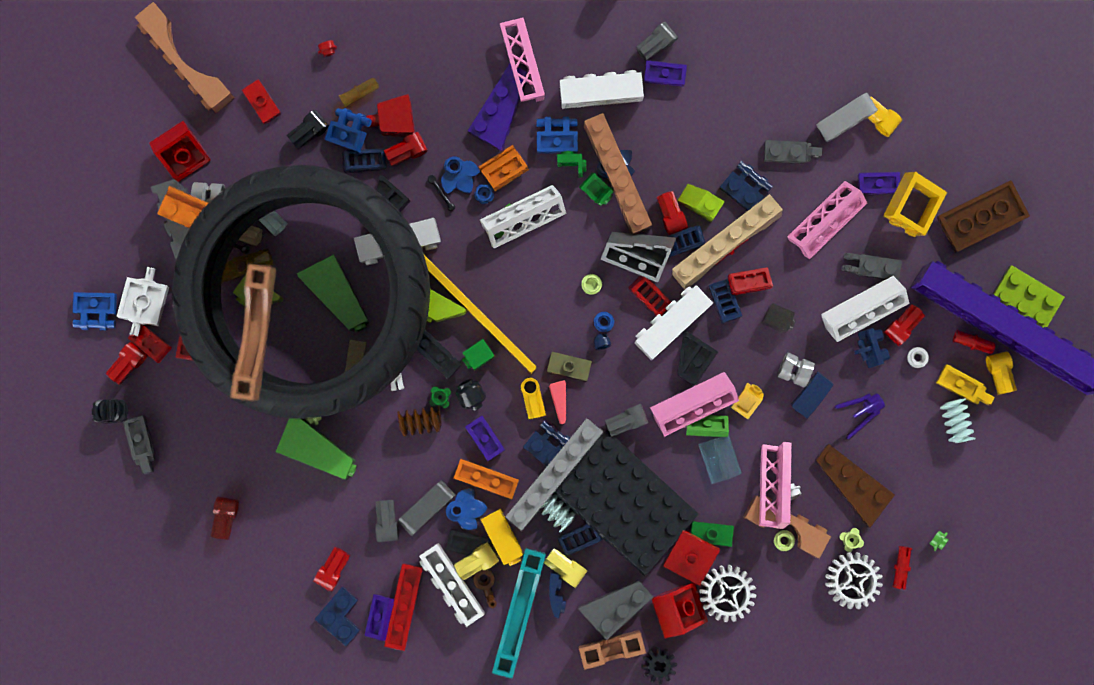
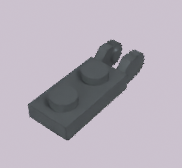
(873, 266)

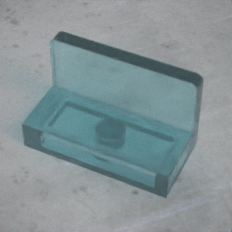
(720, 459)

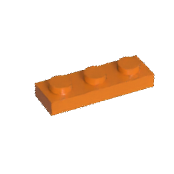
(486, 479)

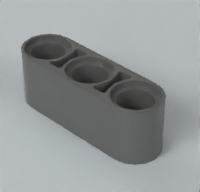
(426, 508)

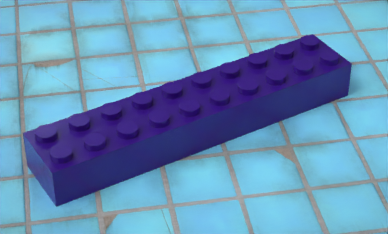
(1006, 325)

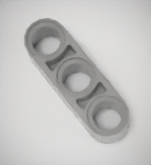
(847, 117)

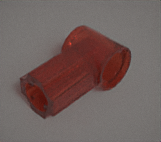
(224, 511)

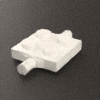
(142, 301)

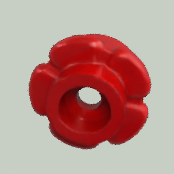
(327, 48)

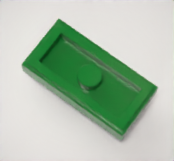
(713, 533)

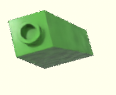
(334, 290)
(311, 447)

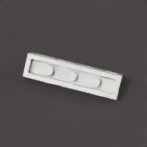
(523, 212)

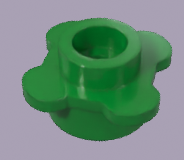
(445, 393)

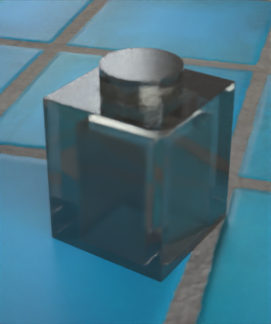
(779, 318)

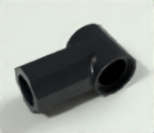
(312, 126)

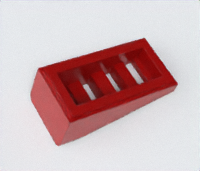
(645, 300)

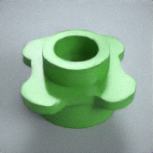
(939, 540)

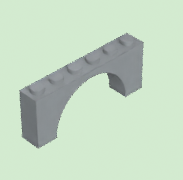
(554, 474)

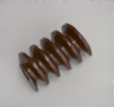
(420, 421)

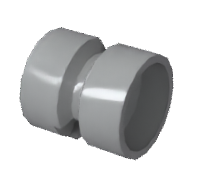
(203, 191)
(802, 373)

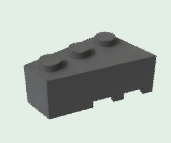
(639, 253)
(616, 607)

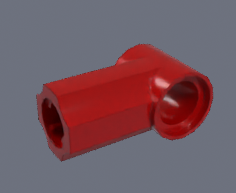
(410, 147)
(673, 218)
(901, 328)
(130, 358)
(330, 573)

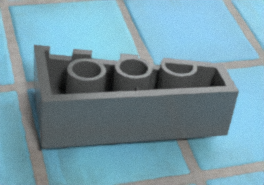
(172, 228)

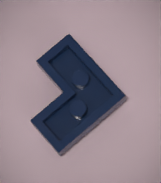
(334, 618)

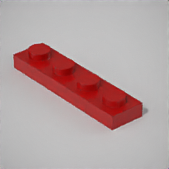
(403, 607)

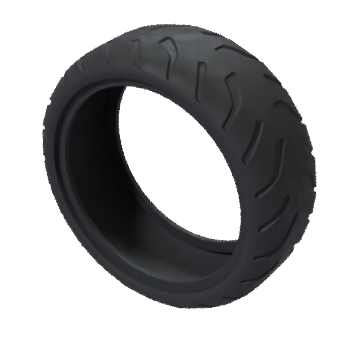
(206, 252)

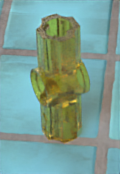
(259, 258)

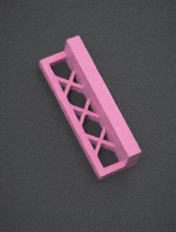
(528, 56)
(831, 221)
(782, 482)

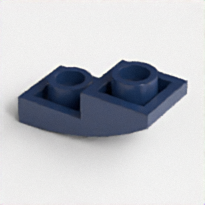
(812, 394)
(556, 600)

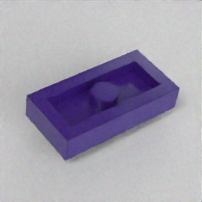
(665, 73)
(878, 182)
(485, 438)
(379, 617)

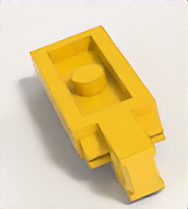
(964, 385)

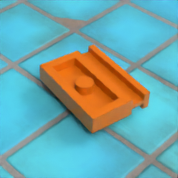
(503, 168)
(181, 207)

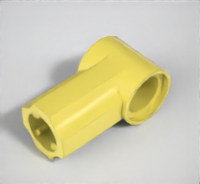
(481, 558)
(569, 570)

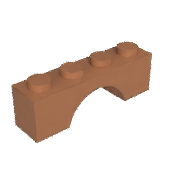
(810, 538)

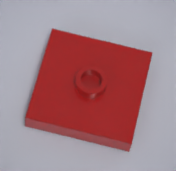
(691, 557)

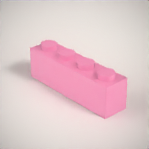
(694, 404)

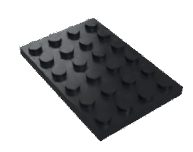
(625, 503)

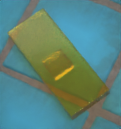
(355, 353)

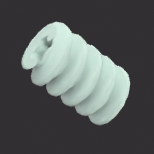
(957, 421)
(558, 512)

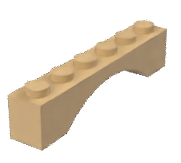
(743, 228)

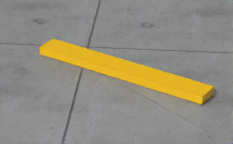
(472, 309)

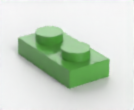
(709, 426)

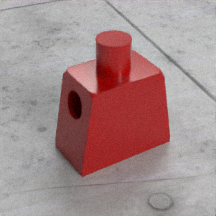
(394, 117)

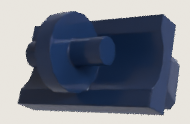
(870, 349)

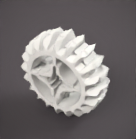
(735, 589)
(862, 596)

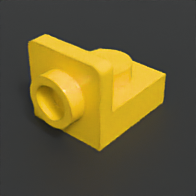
(748, 400)

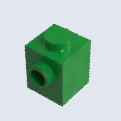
(477, 355)

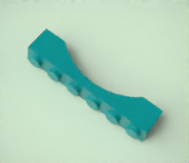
(519, 613)

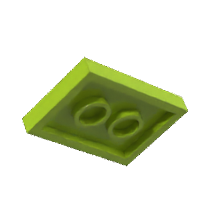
(1028, 296)

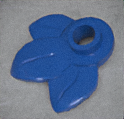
(459, 178)
(469, 509)

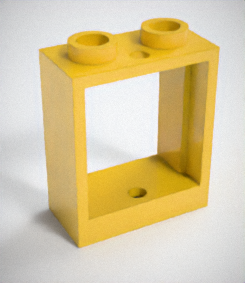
(935, 193)
(502, 537)

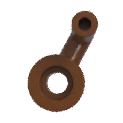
(486, 585)

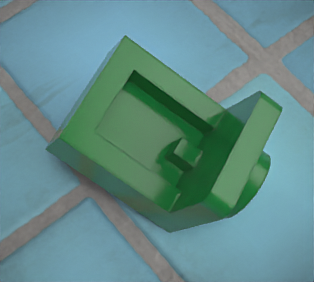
(567, 158)
(597, 189)

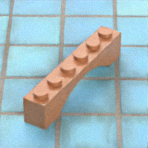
(210, 88)
(618, 174)
(257, 314)

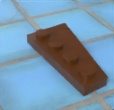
(858, 487)

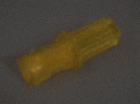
(359, 92)

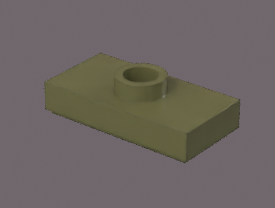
(569, 366)

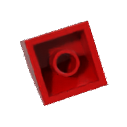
(179, 151)
(679, 610)

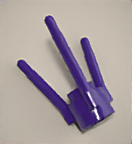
(872, 405)

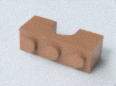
(615, 647)

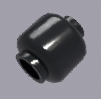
(470, 394)

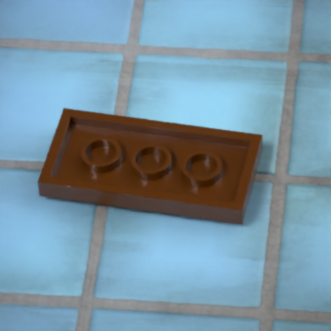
(983, 216)

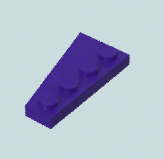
(496, 115)

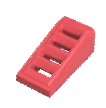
(558, 394)

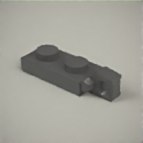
(790, 151)
(140, 443)

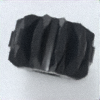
(109, 411)
(661, 658)

